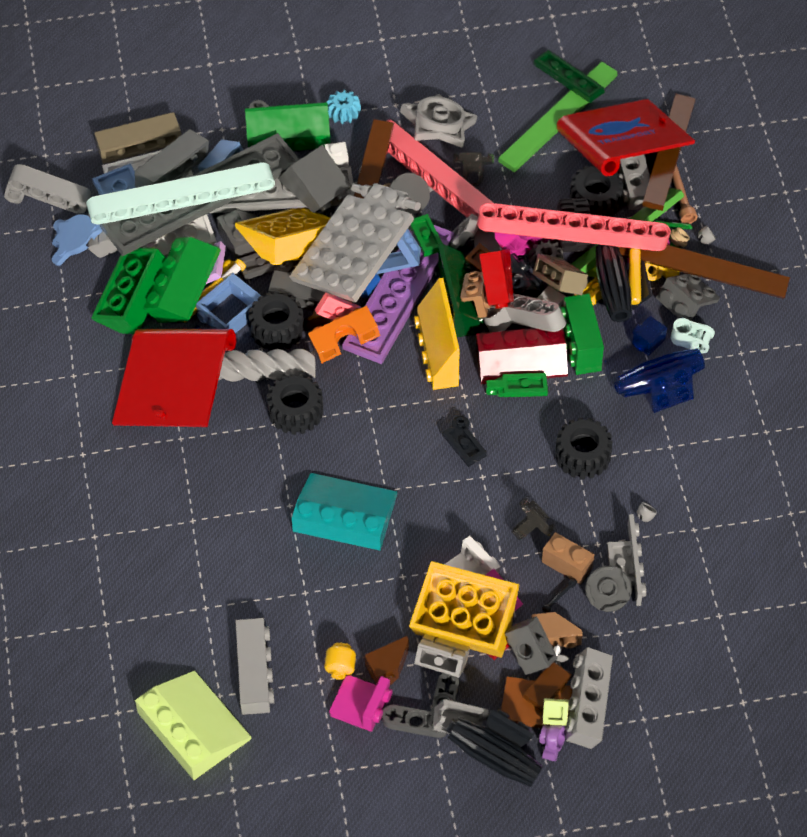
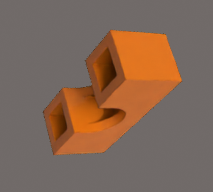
(357, 323)

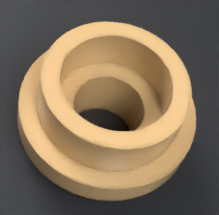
(679, 237)

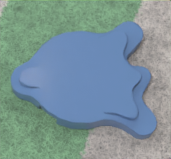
(73, 236)

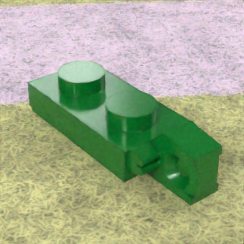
(518, 385)

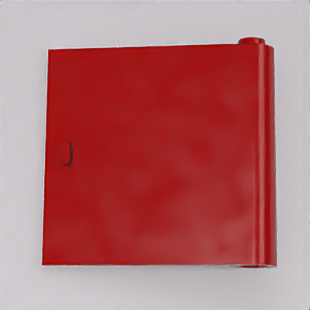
(172, 377)

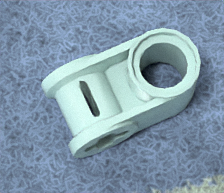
(692, 335)

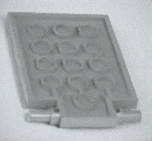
(356, 241)

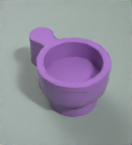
(553, 738)

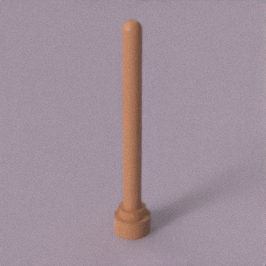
(687, 212)

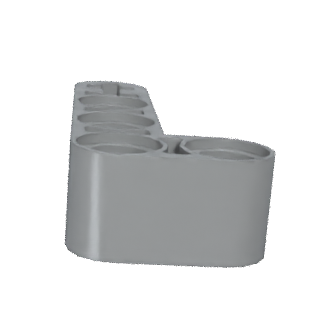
(46, 188)
(526, 312)

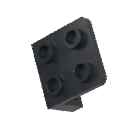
(522, 278)

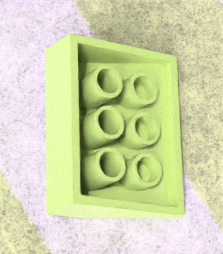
(191, 723)

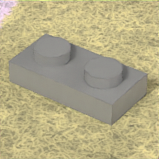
(464, 231)

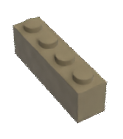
(137, 137)

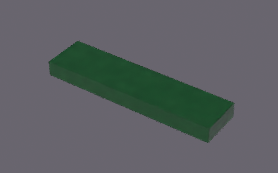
(569, 76)

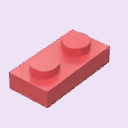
(334, 307)

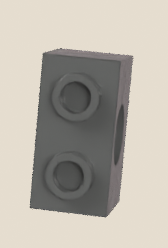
(531, 633)

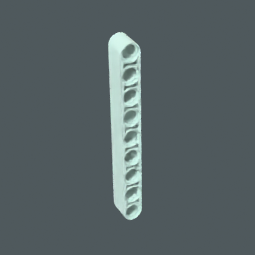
(180, 193)

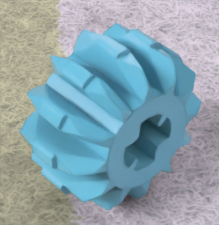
(343, 107)

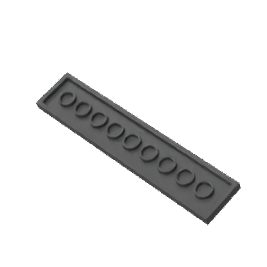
(138, 231)

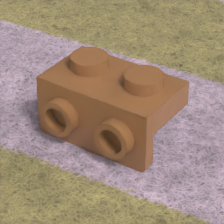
(474, 290)

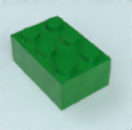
(582, 334)

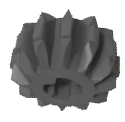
(546, 249)

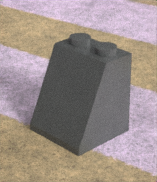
(316, 180)

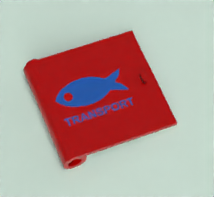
(621, 133)

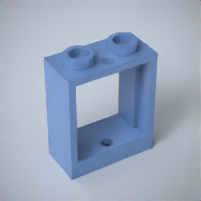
(406, 258)
(229, 286)

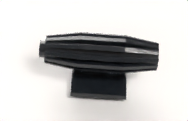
(615, 283)
(497, 745)

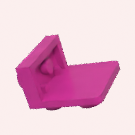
(361, 702)

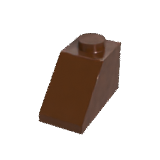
(387, 660)

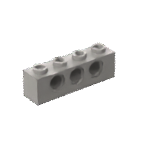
(635, 180)
(598, 666)

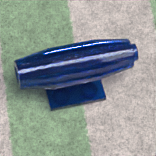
(664, 377)

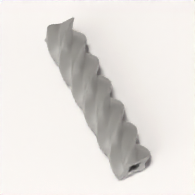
(258, 365)

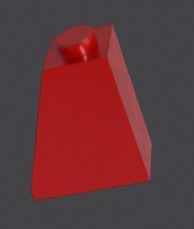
(497, 277)

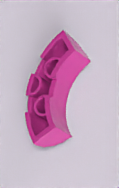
(518, 244)

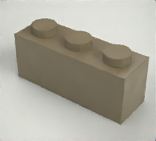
(560, 274)

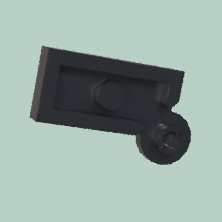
(464, 442)

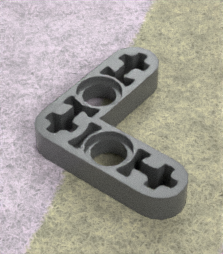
(426, 716)

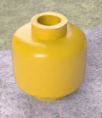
(340, 660)

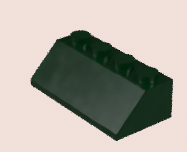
(452, 269)

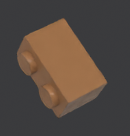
(567, 558)

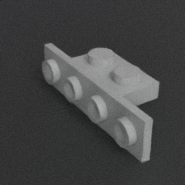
(625, 556)

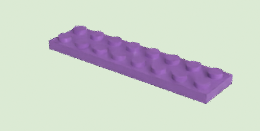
(394, 302)

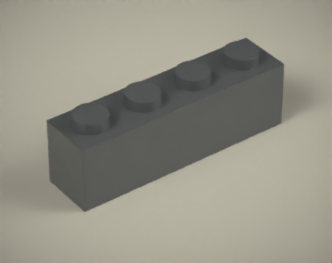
(173, 160)
(307, 296)

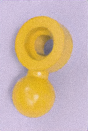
(659, 271)

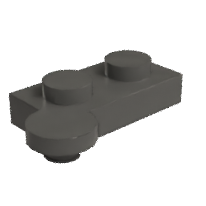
(257, 266)

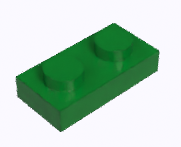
(425, 235)

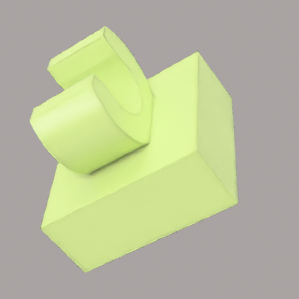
(555, 712)

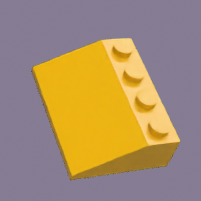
(283, 234)
(438, 338)
(465, 608)

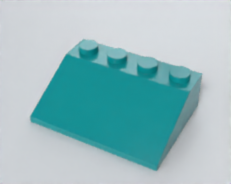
(343, 511)

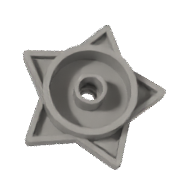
(439, 119)

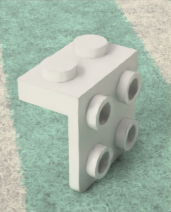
(474, 558)

